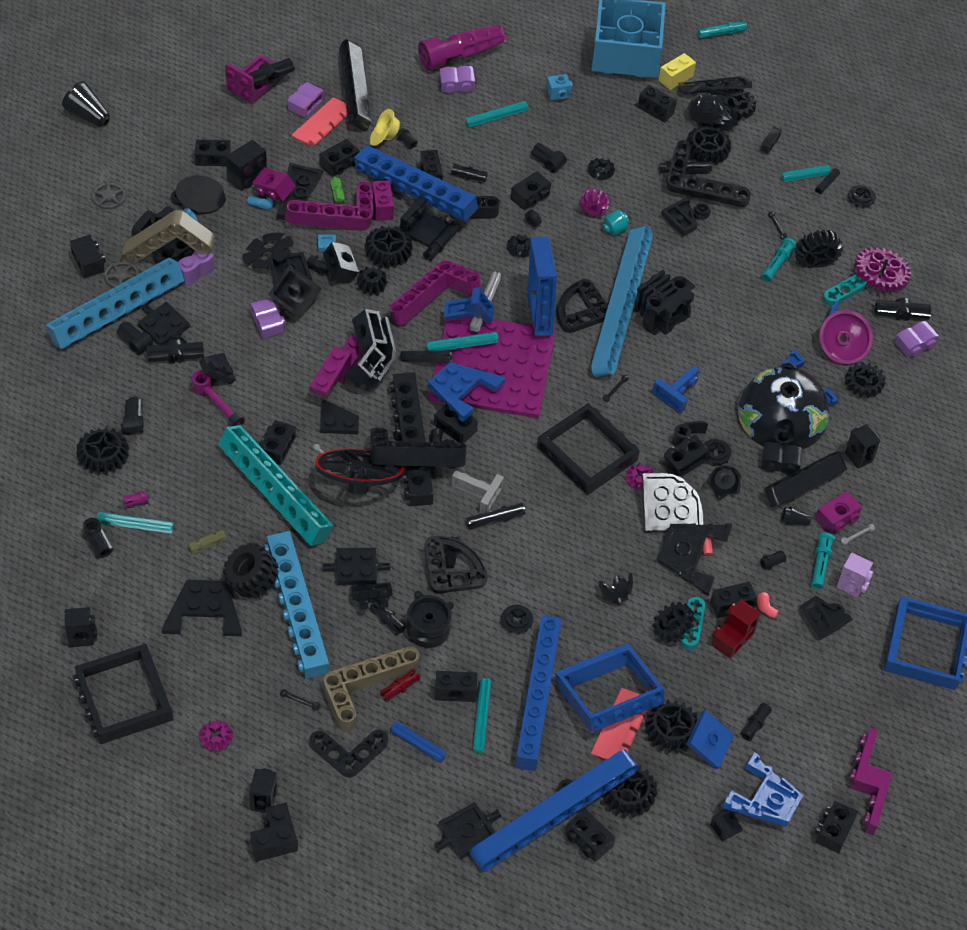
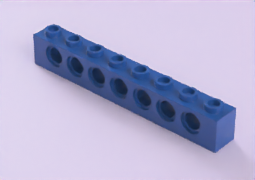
(416, 183)
(538, 693)

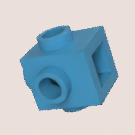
(559, 87)

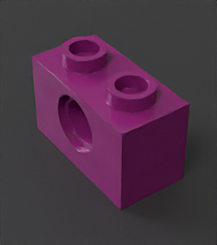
(273, 184)
(383, 200)
(838, 512)

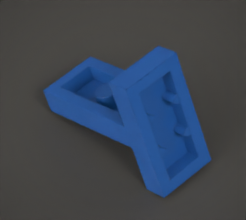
(469, 307)
(673, 394)

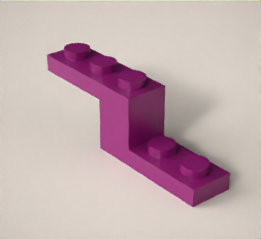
(335, 367)
(870, 781)

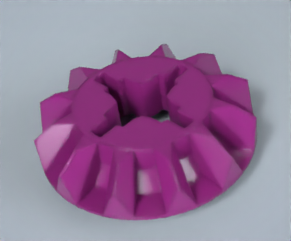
(632, 475)
(216, 743)

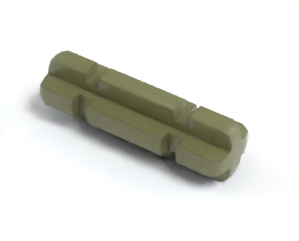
(207, 541)

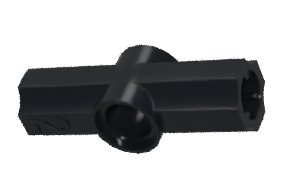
(271, 72)
(902, 309)
(175, 351)

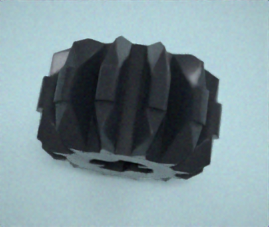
(372, 280)

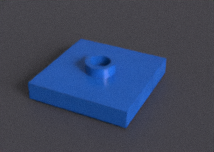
(710, 739)

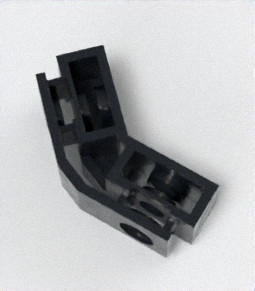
(375, 348)

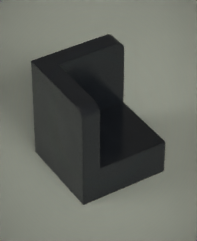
(725, 824)

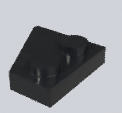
(681, 216)
(218, 368)

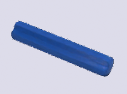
(418, 741)

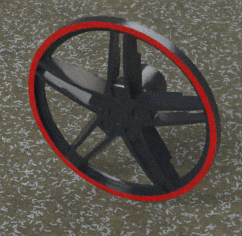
(357, 469)

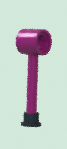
(202, 386)

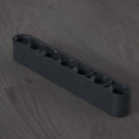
(355, 85)

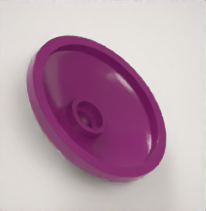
(854, 329)

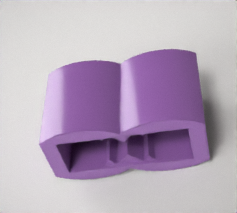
(457, 79)
(305, 99)
(196, 266)
(267, 317)
(916, 339)

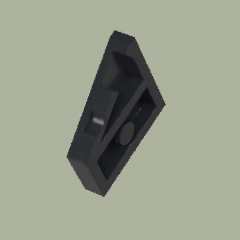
(338, 420)
(824, 617)

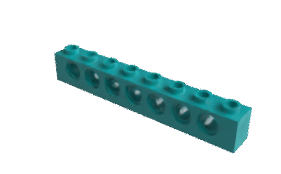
(275, 485)

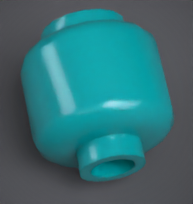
(615, 223)

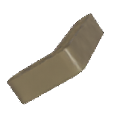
(173, 225)
(364, 679)

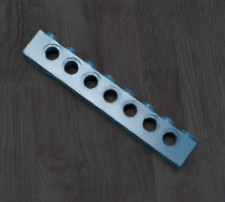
(137, 285)
(317, 663)

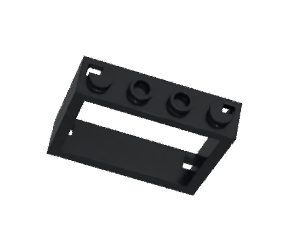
(569, 467)
(134, 724)

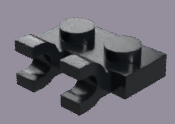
(379, 591)

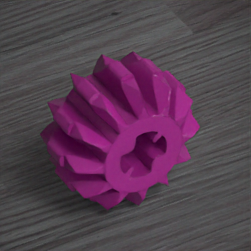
(594, 202)

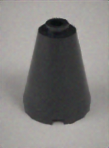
(85, 105)

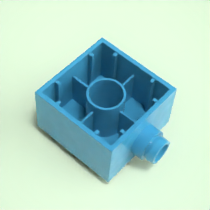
(629, 37)

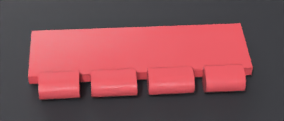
(321, 122)
(619, 734)

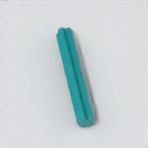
(496, 114)
(462, 342)
(135, 522)
(482, 714)

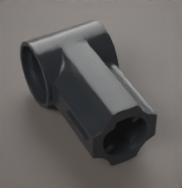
(551, 159)
(136, 340)
(133, 417)
(97, 538)

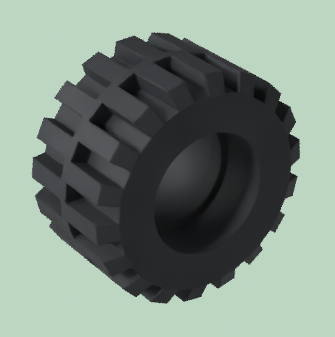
(251, 582)

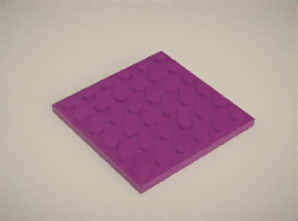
(516, 356)

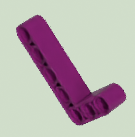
(334, 215)
(427, 288)

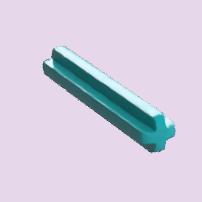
(805, 173)

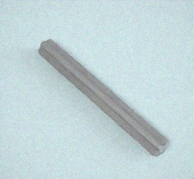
(489, 292)

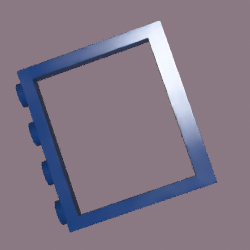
(543, 280)
(934, 613)
(601, 665)

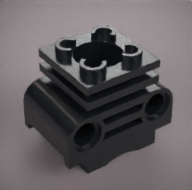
(664, 302)

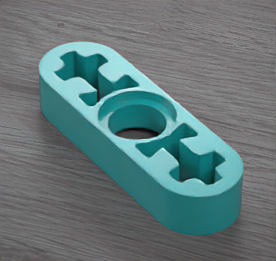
(841, 296)
(696, 630)

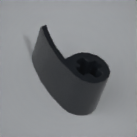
(686, 429)

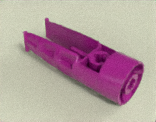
(434, 52)

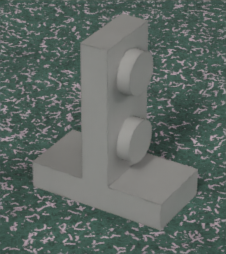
(479, 488)

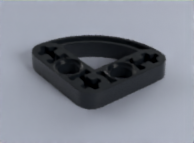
(592, 311)
(443, 575)

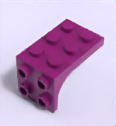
(243, 84)

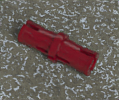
(400, 685)

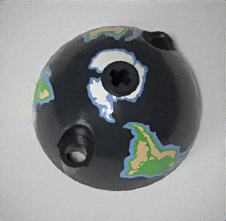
(784, 399)

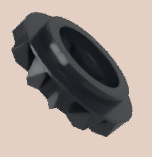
(597, 172)
(858, 191)
(519, 251)
(723, 449)
(519, 612)

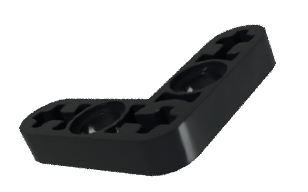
(346, 757)

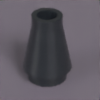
(793, 516)

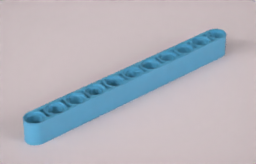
(621, 302)

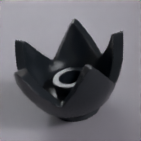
(723, 488)
(619, 590)

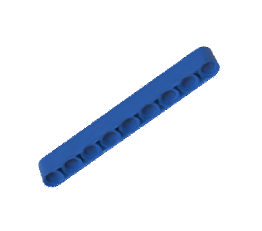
(553, 810)

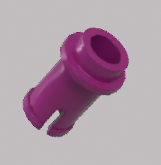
(135, 499)

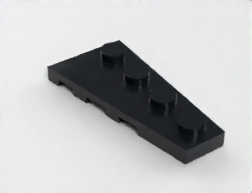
(715, 84)
(305, 180)

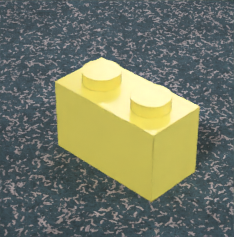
(677, 71)

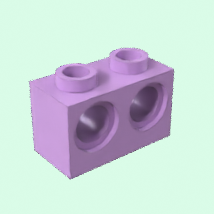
(855, 575)

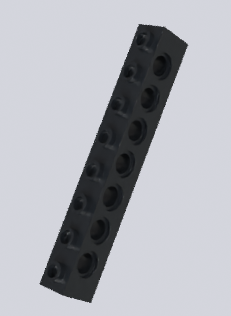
(410, 428)

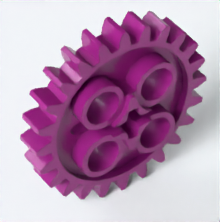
(894, 276)

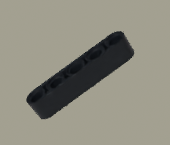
(805, 479)

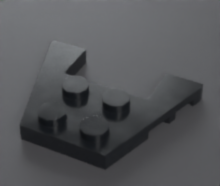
(684, 547)
(204, 599)

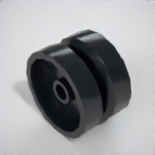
(428, 621)

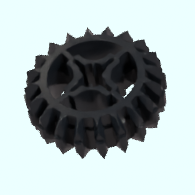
(708, 141)
(399, 246)
(818, 249)
(107, 449)
(665, 716)
(629, 790)

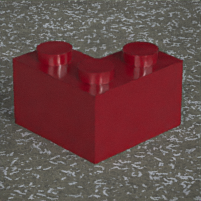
(737, 628)

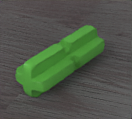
(337, 190)

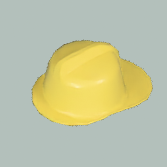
(386, 128)

